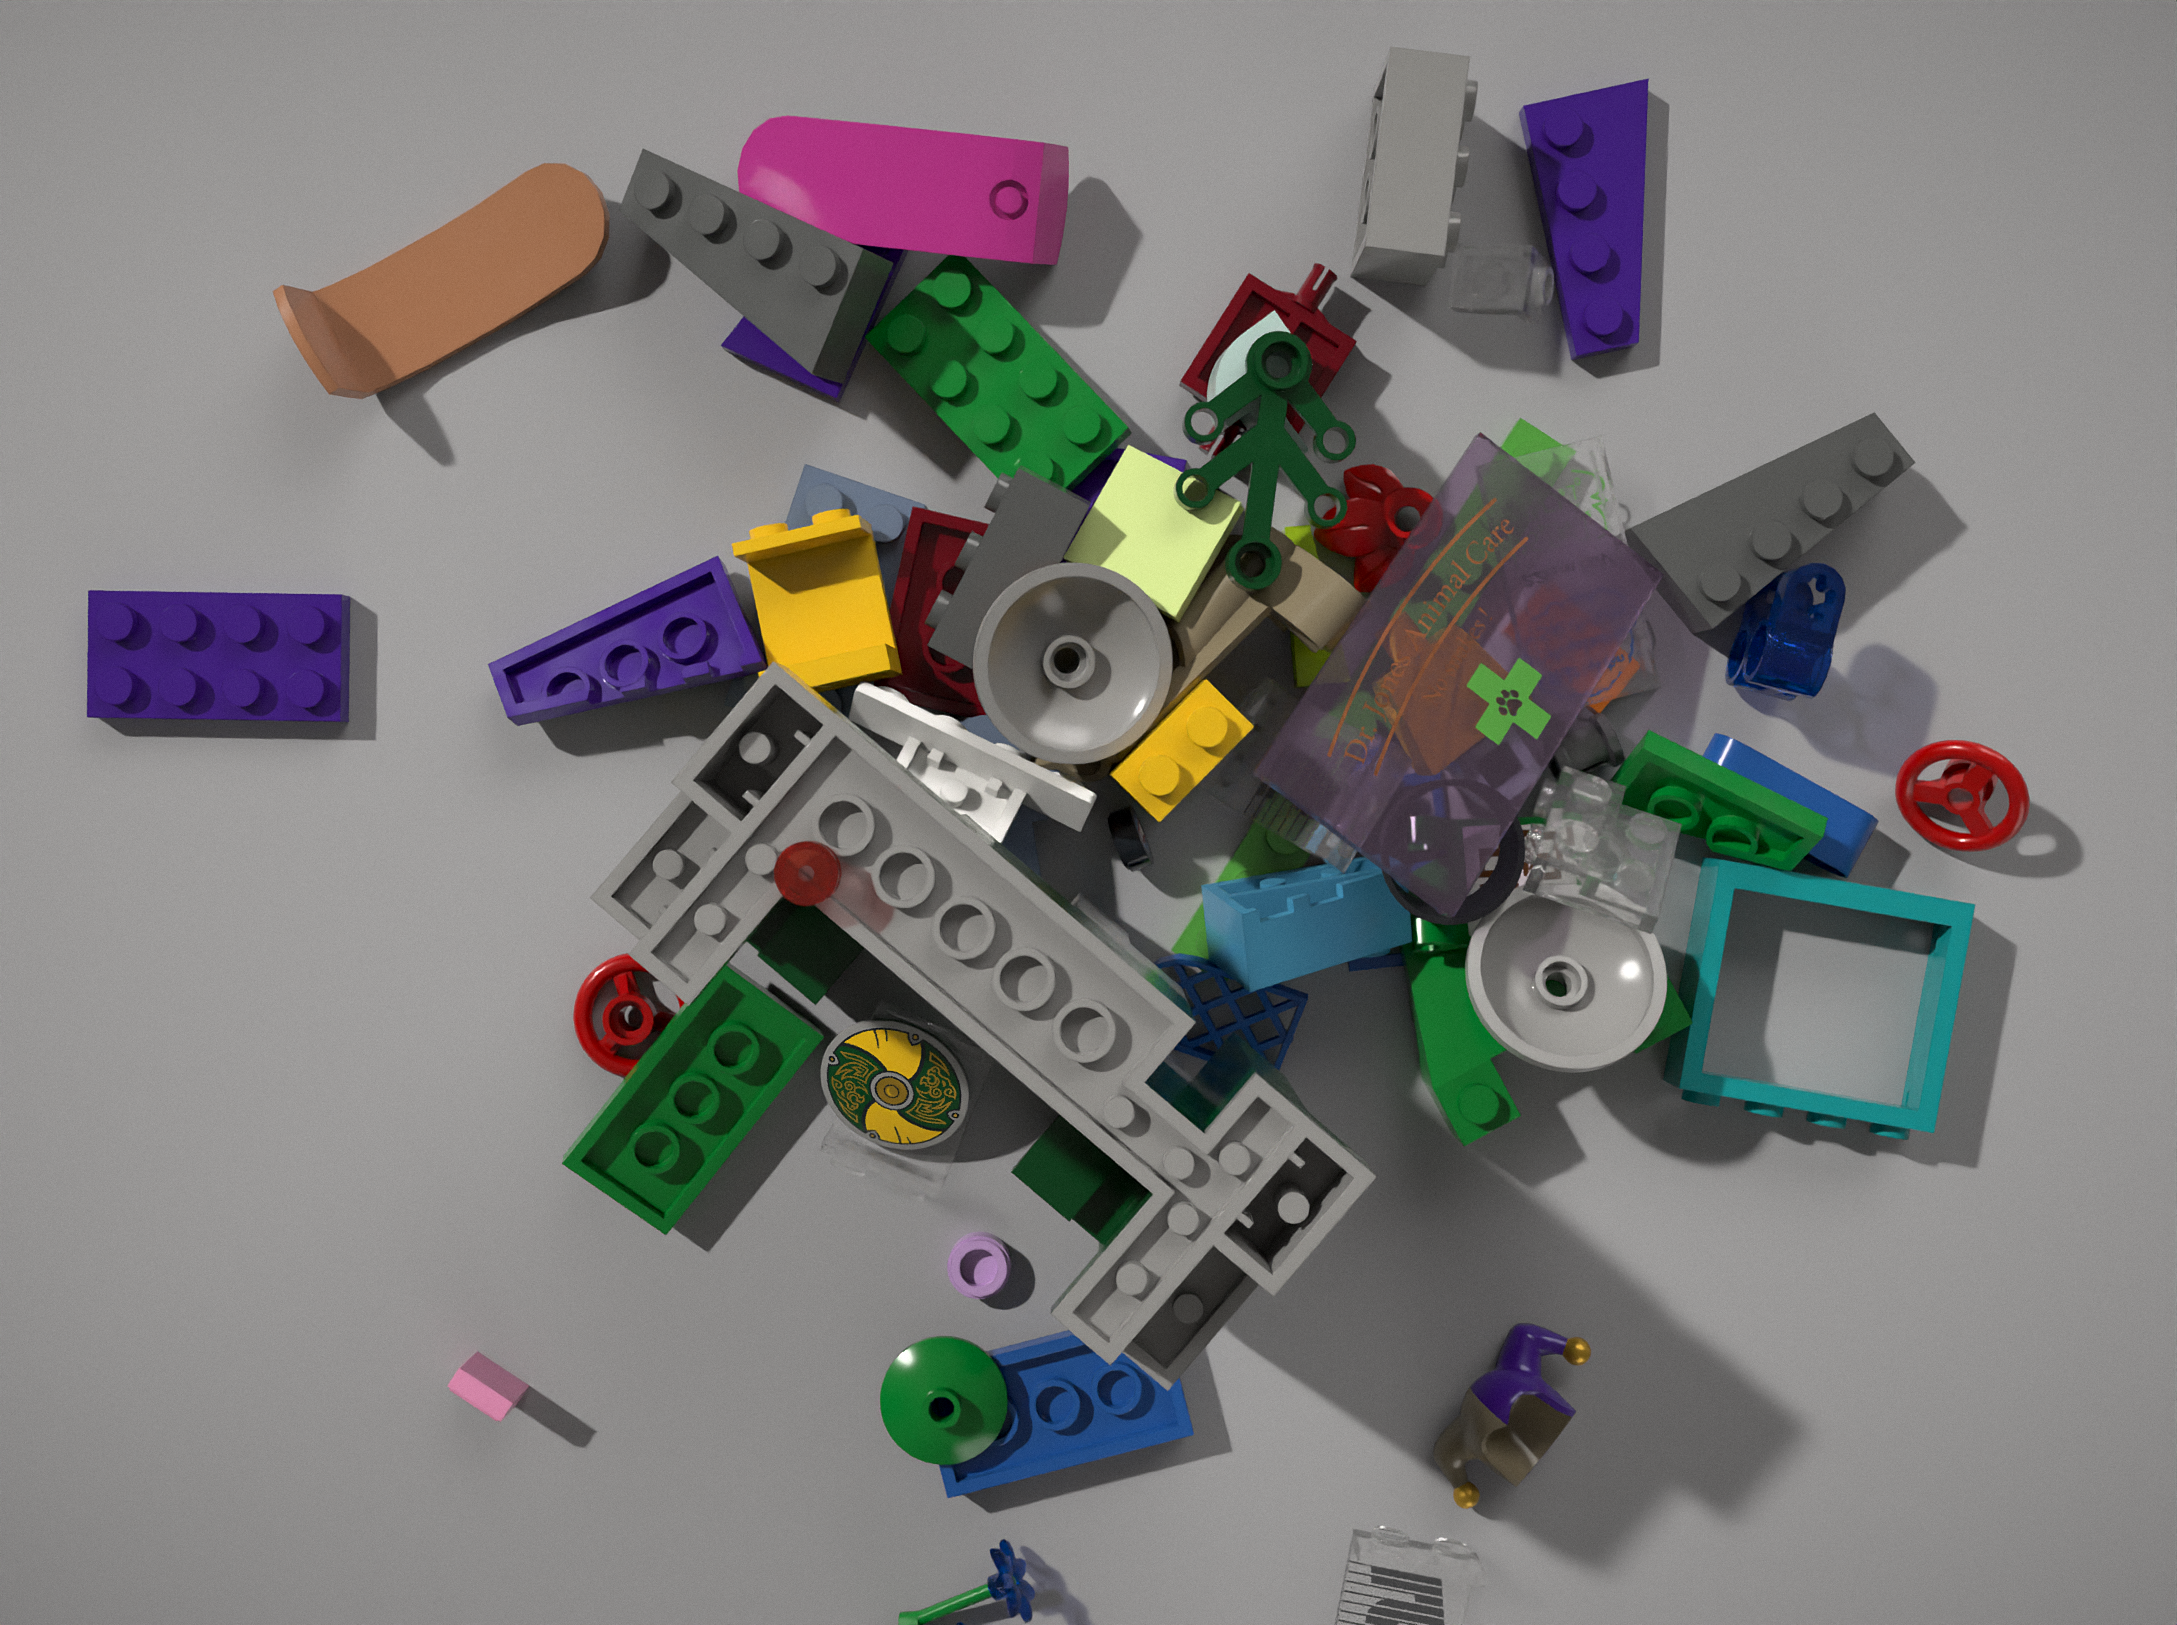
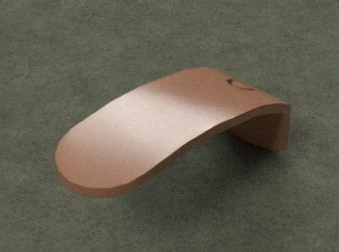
(450, 283)

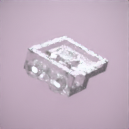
(1599, 851)

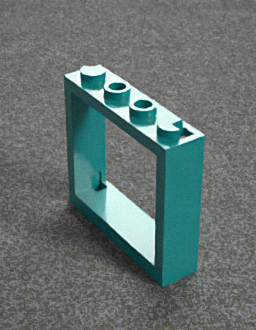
(1933, 1023)

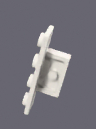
(966, 770)

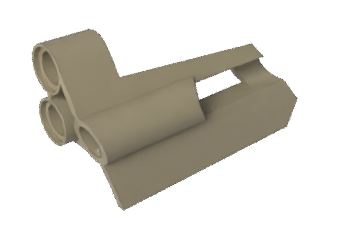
(1303, 598)

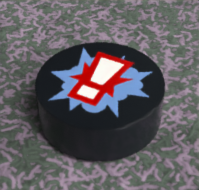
(1130, 838)

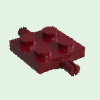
(1302, 318)

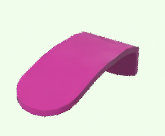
(912, 186)

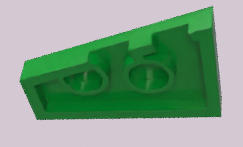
(1718, 804)

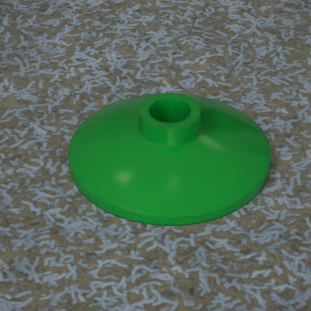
(951, 1370)

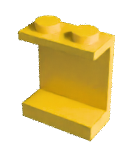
(822, 600)
(1181, 750)

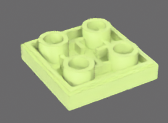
(1149, 536)

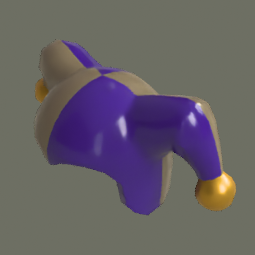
(1509, 1412)

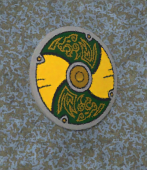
(895, 1084)

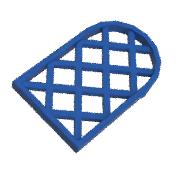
(1191, 1046)

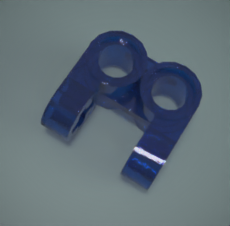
(1790, 649)

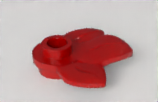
(1370, 522)

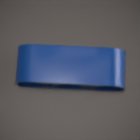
(1847, 824)

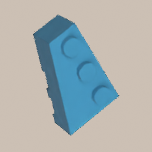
(1301, 921)

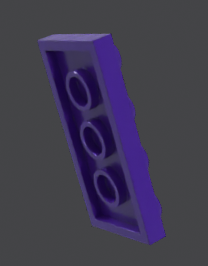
(218, 656)

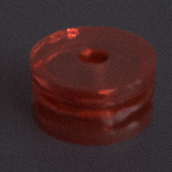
(791, 881)

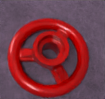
(1964, 791)
(617, 1030)

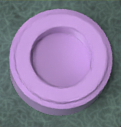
(979, 1265)

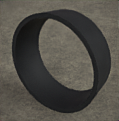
(1487, 897)

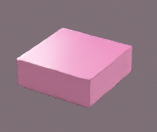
(487, 1386)

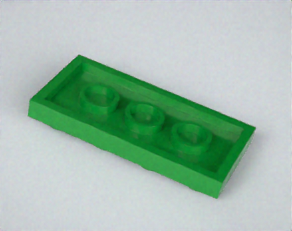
(996, 378)
(692, 1098)

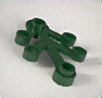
(1268, 449)

